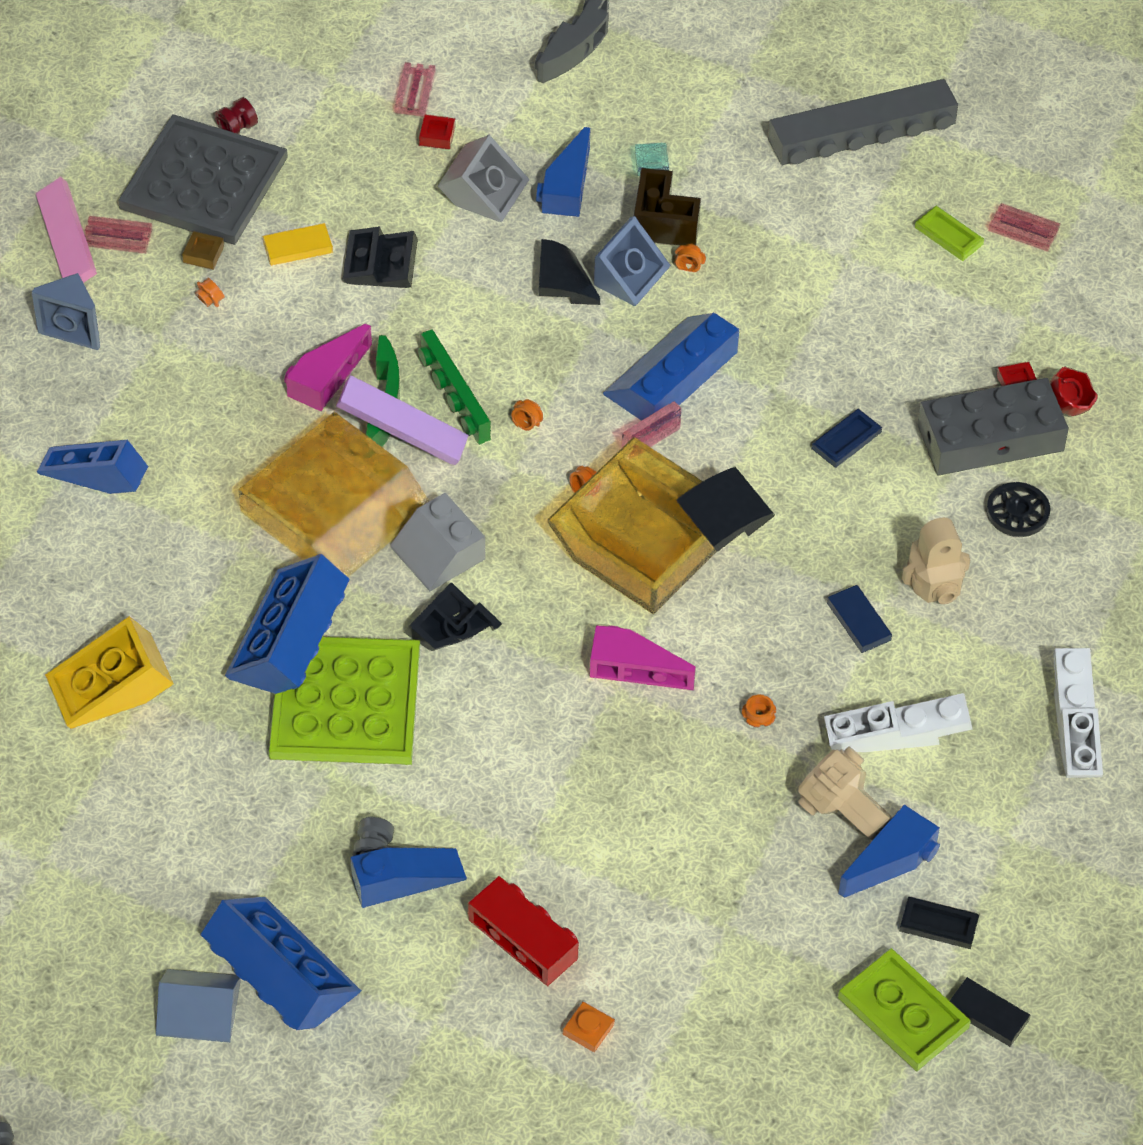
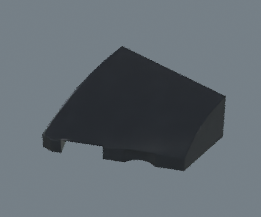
(563, 275)
(440, 628)

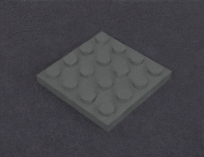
(203, 179)

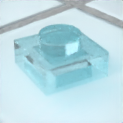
(651, 156)

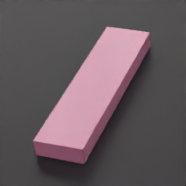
(65, 230)

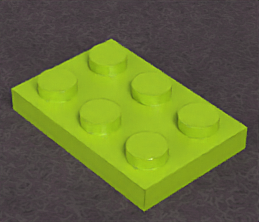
(904, 1009)

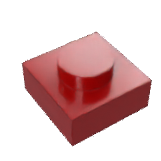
(437, 131)
(1015, 373)

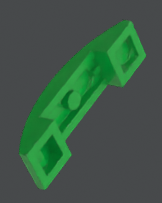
(386, 369)

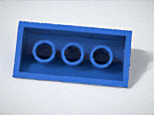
(676, 365)
(289, 625)
(278, 961)

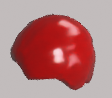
(1073, 391)

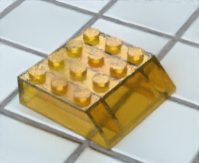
(333, 496)
(632, 528)

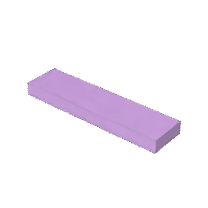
(402, 420)

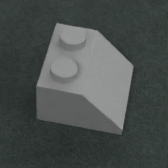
(484, 179)
(439, 542)

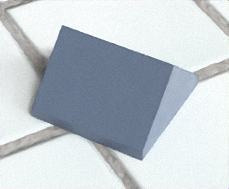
(629, 264)
(66, 312)
(197, 1005)

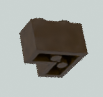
(663, 215)

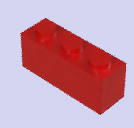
(523, 930)

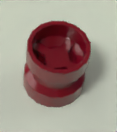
(237, 116)

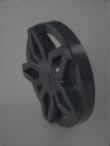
(1018, 509)

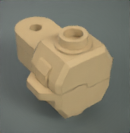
(937, 563)
(838, 786)

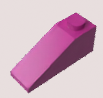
(326, 368)
(632, 658)

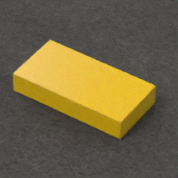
(297, 244)

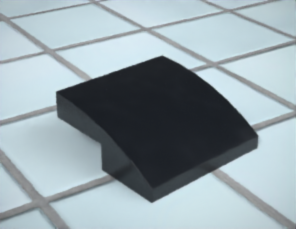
(380, 258)
(725, 507)

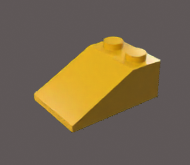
(109, 675)

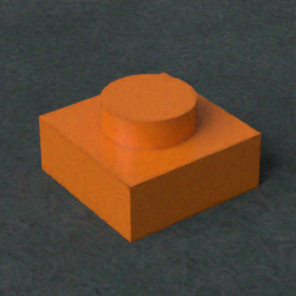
(588, 1027)

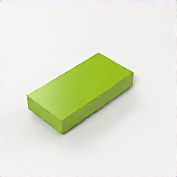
(949, 233)

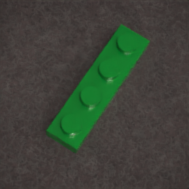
(459, 395)

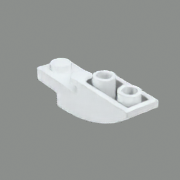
(1077, 713)
(891, 728)

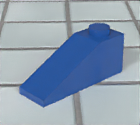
(566, 178)
(98, 466)
(893, 852)
(403, 872)

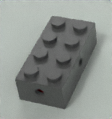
(992, 426)

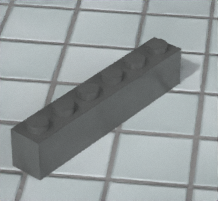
(863, 122)

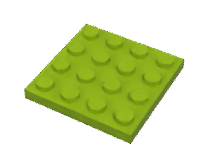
(351, 704)

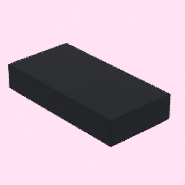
(939, 922)
(990, 1012)

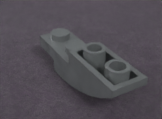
(573, 41)

